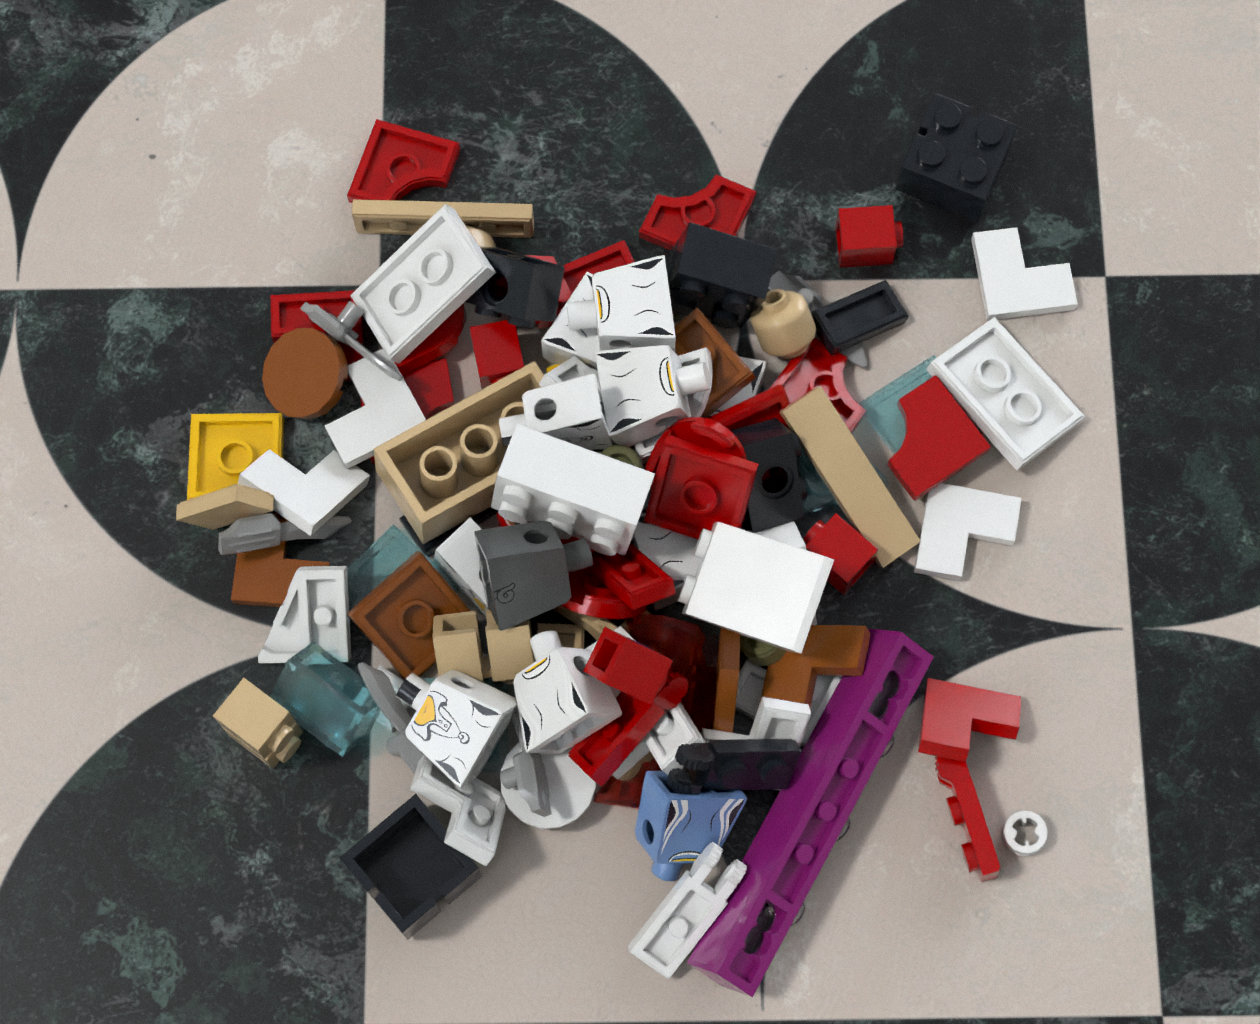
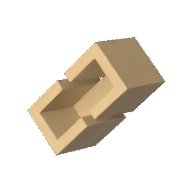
(459, 647)
(259, 724)

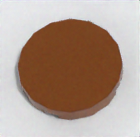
(304, 373)

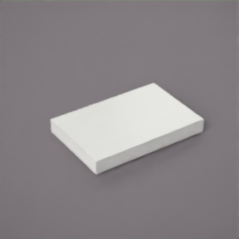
(422, 283)
(1006, 393)

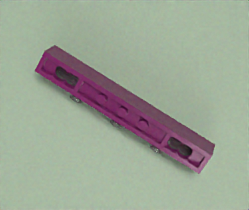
(811, 813)

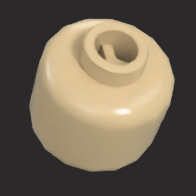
(783, 324)

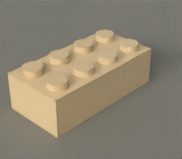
(452, 460)

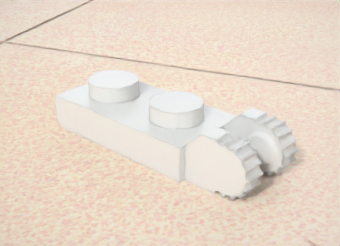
(686, 913)

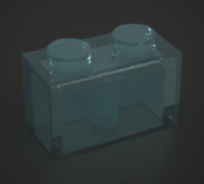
(326, 699)

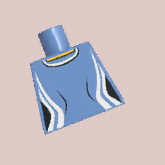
(680, 827)

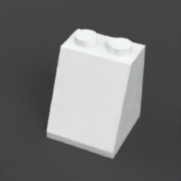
(755, 586)

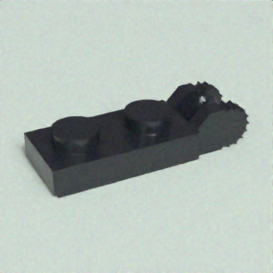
(734, 765)

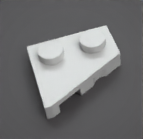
(311, 613)

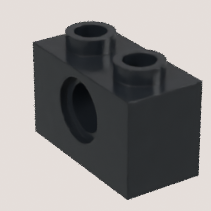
(520, 288)
(781, 495)

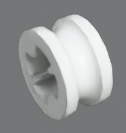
(1039, 833)

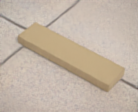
(410, 216)
(849, 475)

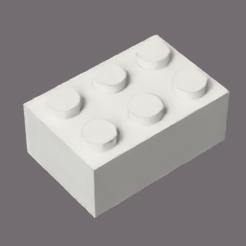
(572, 489)

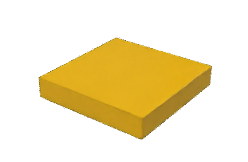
(227, 445)

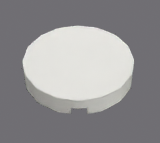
(568, 788)

